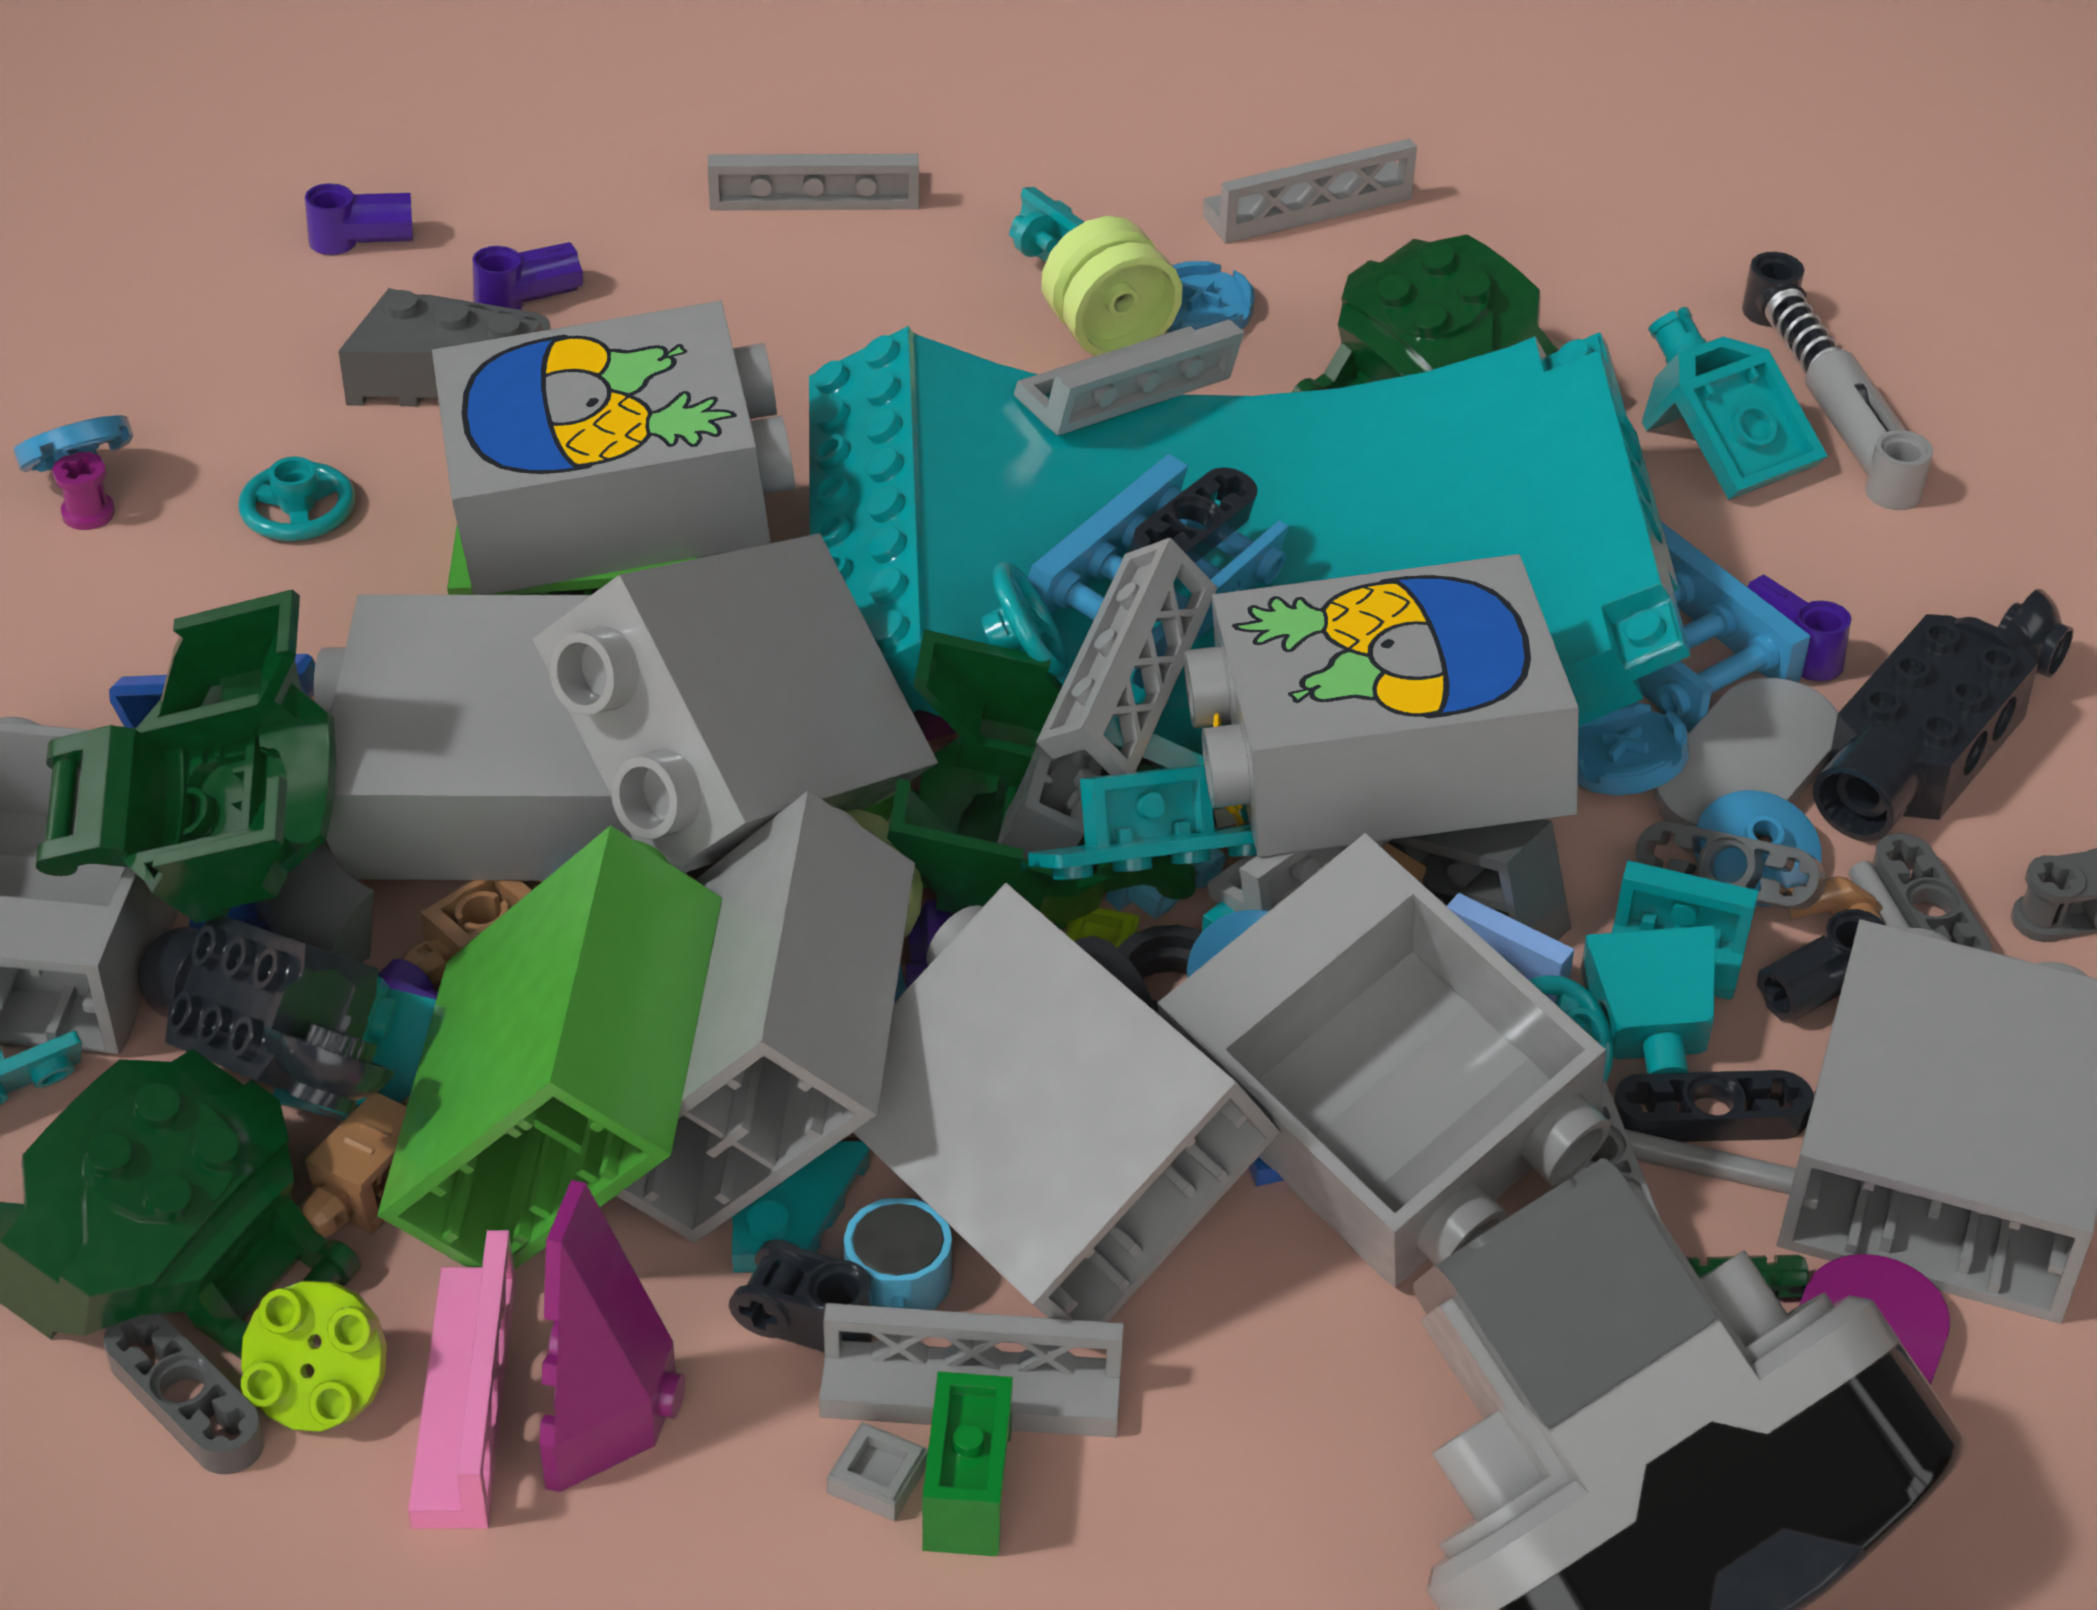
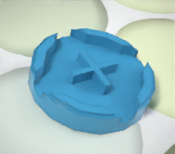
(1212, 296)
(85, 436)
(1631, 750)

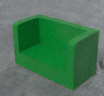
(966, 1463)

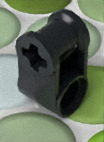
(798, 1294)

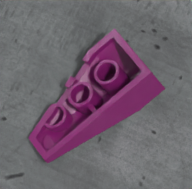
(604, 1351)

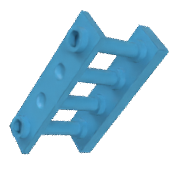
(1099, 543)
(1737, 618)

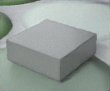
(877, 1471)

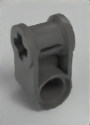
(2058, 897)

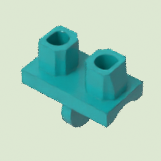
(1041, 223)

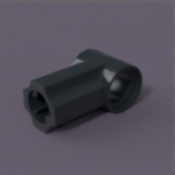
(1813, 971)

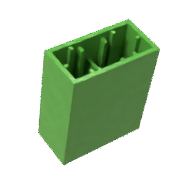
(555, 1052)

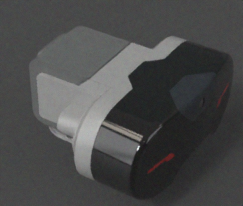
(1663, 1424)

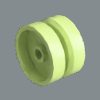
(1111, 285)

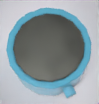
(903, 1251)

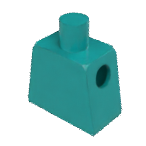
(1654, 992)

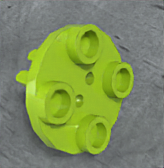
(281, 1346)

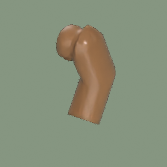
(1838, 896)

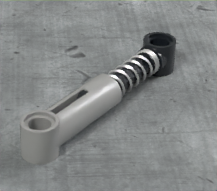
(1887, 452)

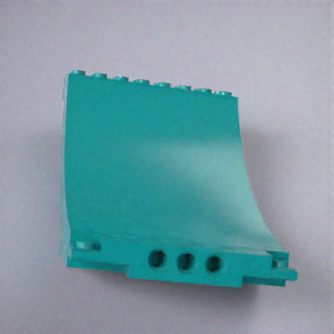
(941, 474)

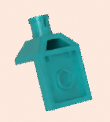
(1732, 406)

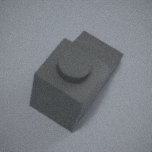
(1048, 803)

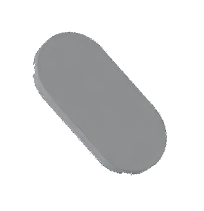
(1755, 738)

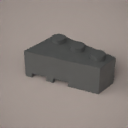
(396, 339)
(1499, 866)

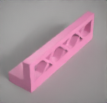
(464, 1392)

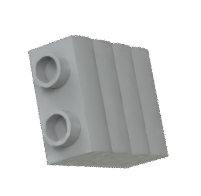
(64, 940)
(1394, 1060)

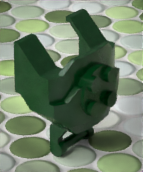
(1430, 311)
(216, 781)
(952, 828)
(158, 1200)

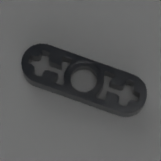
(1197, 503)
(1759, 1088)

